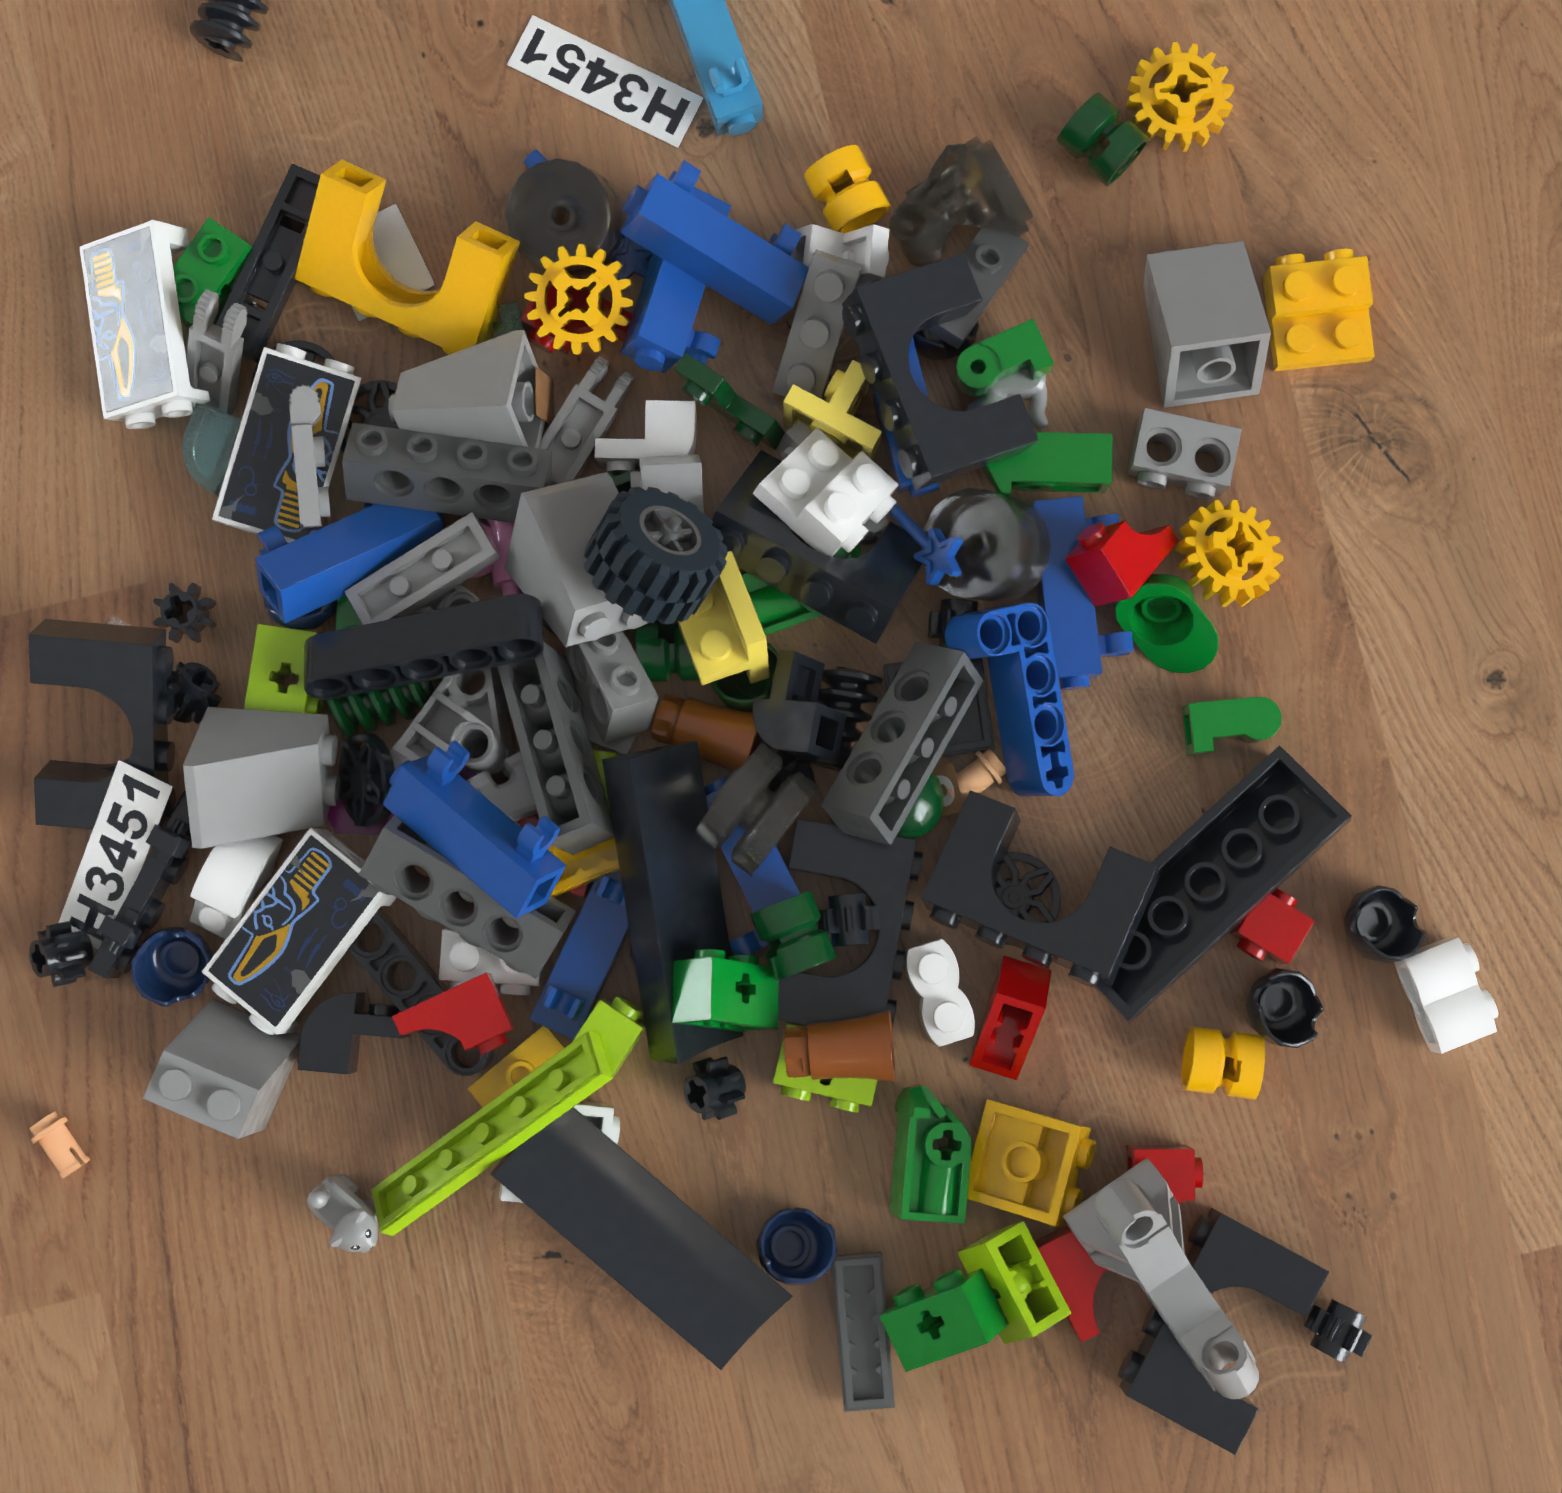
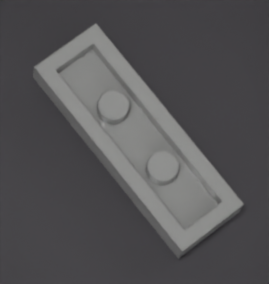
(817, 324)
(424, 572)

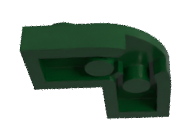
(713, 389)

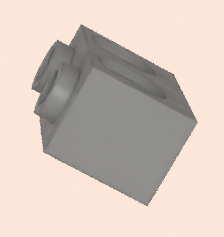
(1183, 439)
(612, 685)

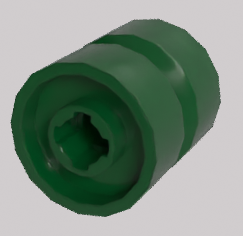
(1090, 126)
(664, 652)
(793, 935)

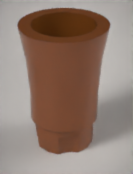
(722, 732)
(842, 1049)

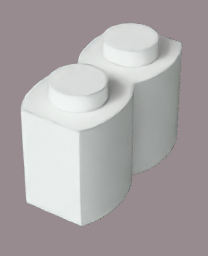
(1447, 995)
(942, 1005)

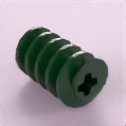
(383, 703)

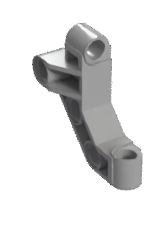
(450, 714)
(1138, 1234)

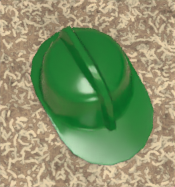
(1169, 625)

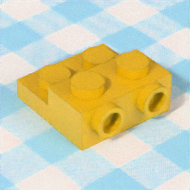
(1319, 310)
(1029, 1163)

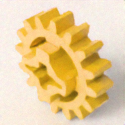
(1194, 81)
(564, 282)
(1229, 553)

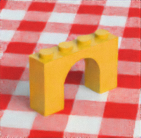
(343, 264)

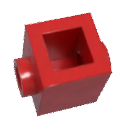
(1273, 929)

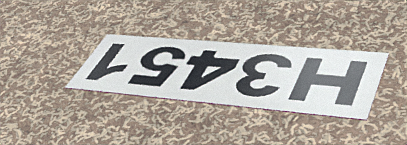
(605, 81)
(115, 849)

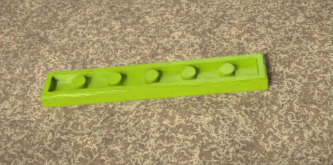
(491, 1133)

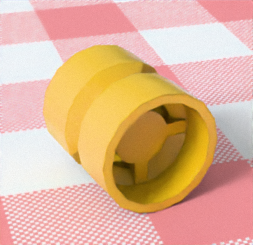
(846, 205)
(1205, 1062)

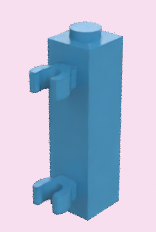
(719, 64)

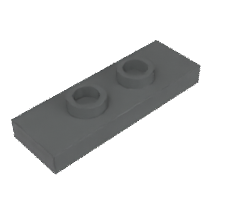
(991, 260)
(861, 1334)

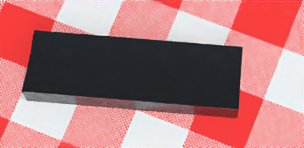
(1223, 873)
(666, 884)
(642, 1235)

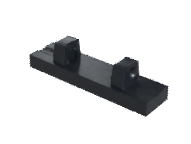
(273, 260)

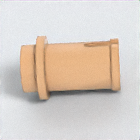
(979, 774)
(59, 1144)

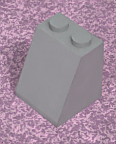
(1205, 323)
(473, 394)
(550, 561)
(258, 775)
(224, 1071)

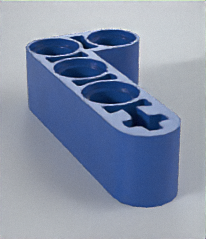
(1024, 693)

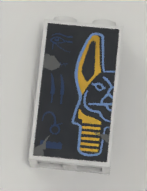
(138, 325)
(261, 471)
(295, 932)

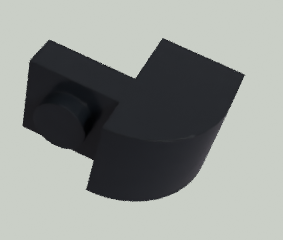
(792, 715)
(334, 1031)

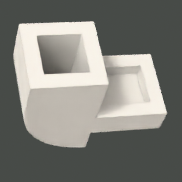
(863, 246)
(668, 432)
(231, 881)

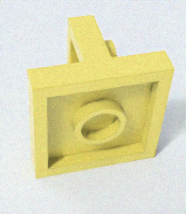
(837, 413)
(726, 631)

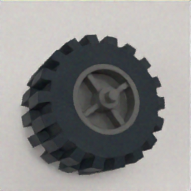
(655, 555)

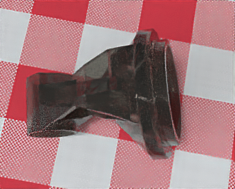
(963, 188)

